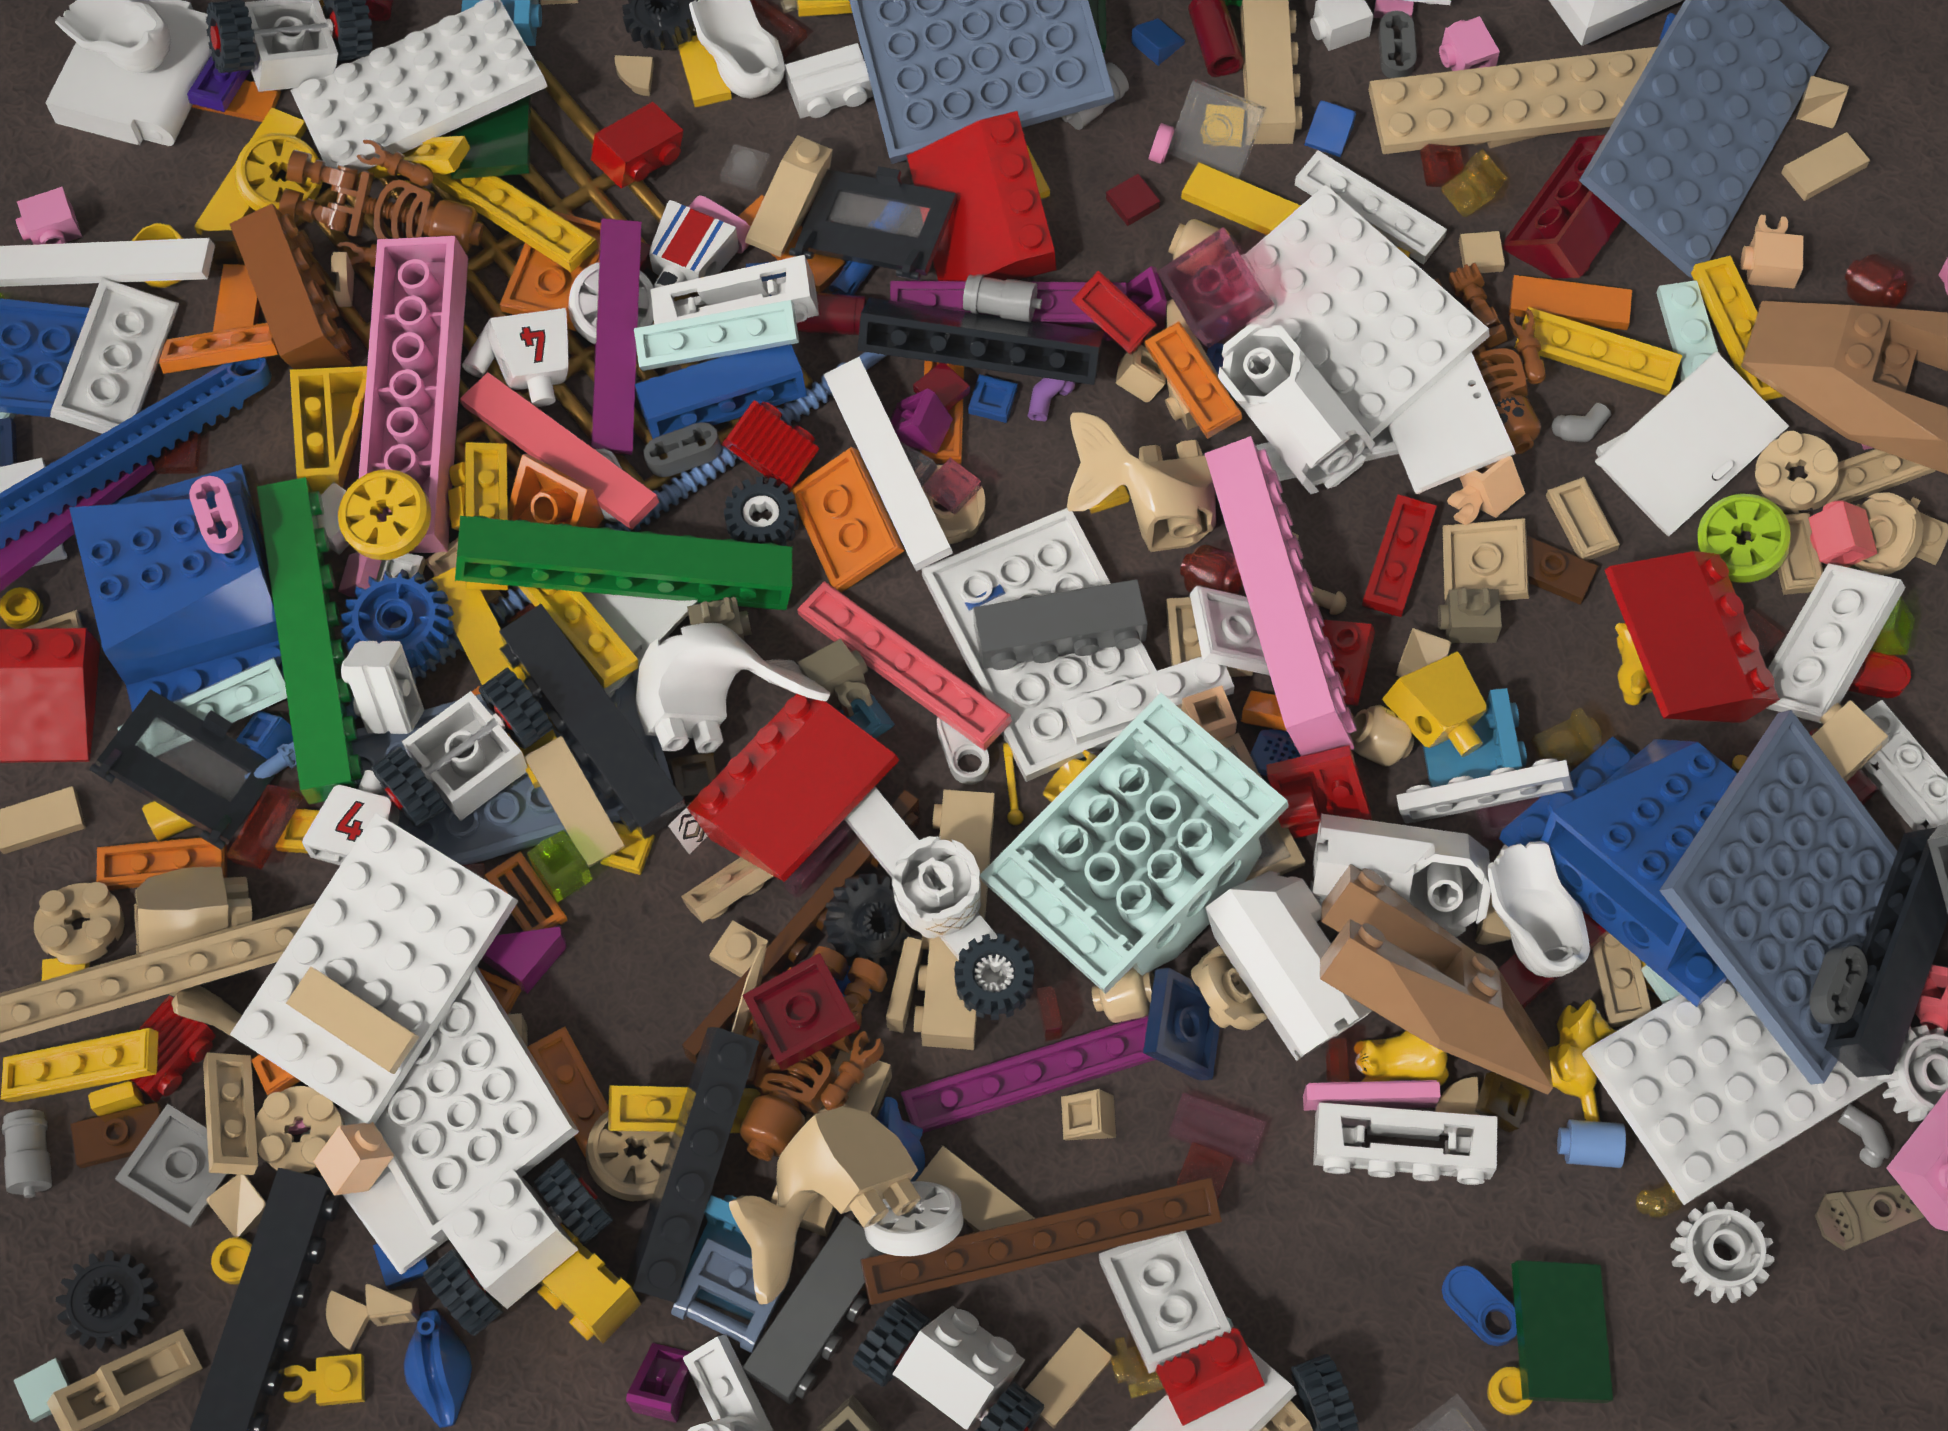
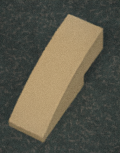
(124, 1384)

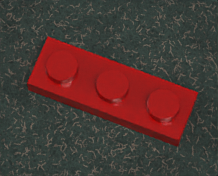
(1399, 555)

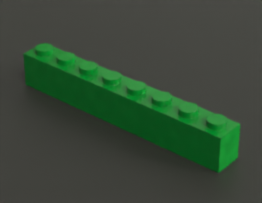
(622, 562)
(308, 638)

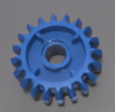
(396, 600)

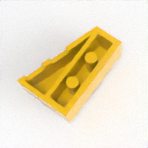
(326, 422)
(590, 1293)

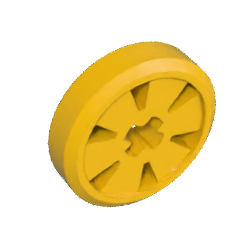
(256, 165)
(367, 498)

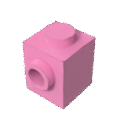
(1468, 46)
(48, 218)

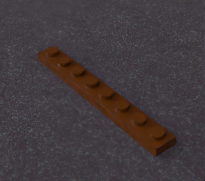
(794, 939)
(1043, 1240)

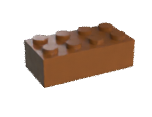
(291, 290)

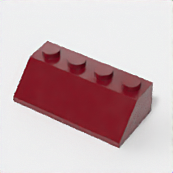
(1565, 220)

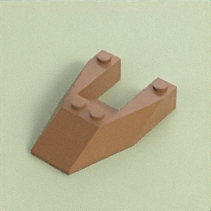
(1854, 371)
(1427, 980)

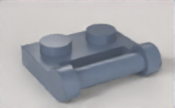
(731, 1279)

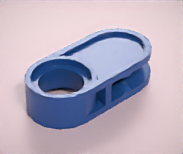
(1473, 1298)

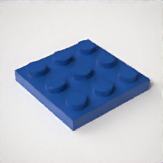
(35, 353)

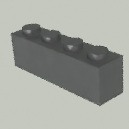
(1060, 625)
(814, 1316)

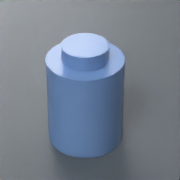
(1592, 1143)

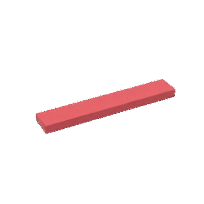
(559, 448)
(905, 666)

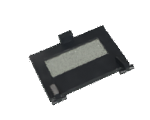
(876, 222)
(186, 766)

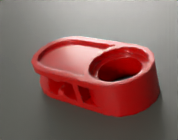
(1881, 676)

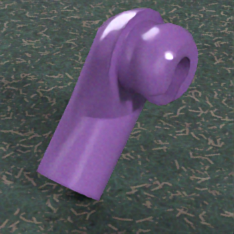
(1042, 395)

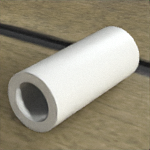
(479, 356)

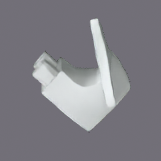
(688, 679)

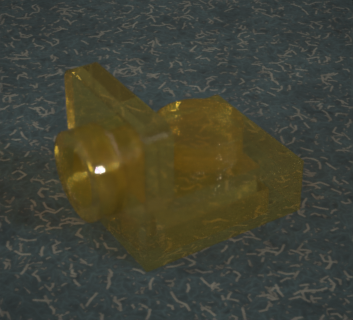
(1474, 184)
(1570, 740)
(1130, 1368)

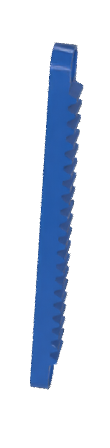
(128, 444)

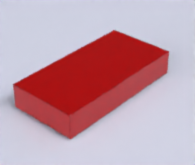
(1114, 312)

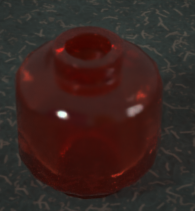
(1876, 282)
(1211, 569)

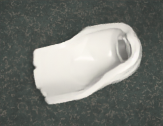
(119, 29)
(743, 50)
(1538, 910)

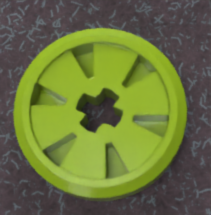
(1751, 514)

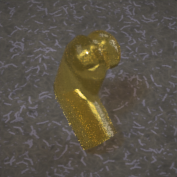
(1658, 1202)

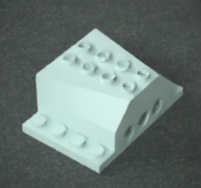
(1138, 847)

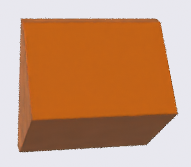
(551, 497)

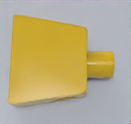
(1440, 704)

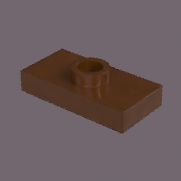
(1558, 571)
(112, 1135)

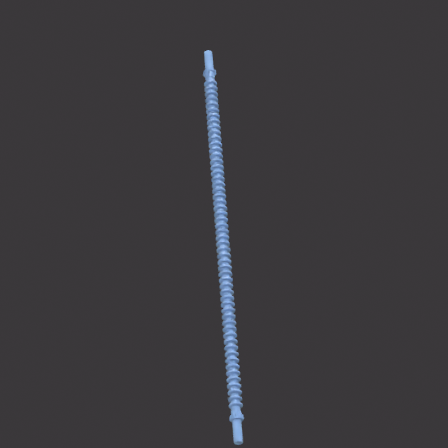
(669, 495)

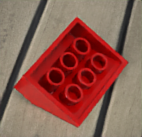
(998, 211)
(1693, 637)
(47, 694)
(791, 786)

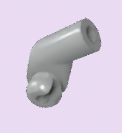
(1581, 428)
(1872, 1134)

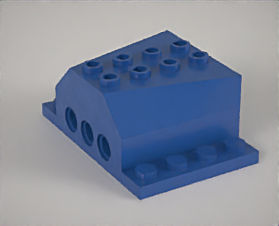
(168, 603)
(1621, 840)

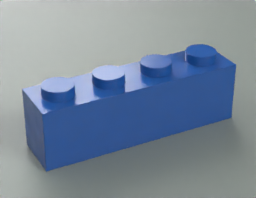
(720, 389)

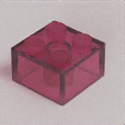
(1215, 287)

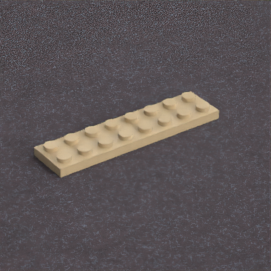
(1505, 100)

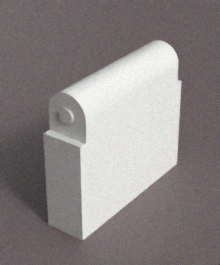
(130, 105)

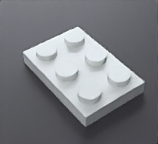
(1164, 1296)

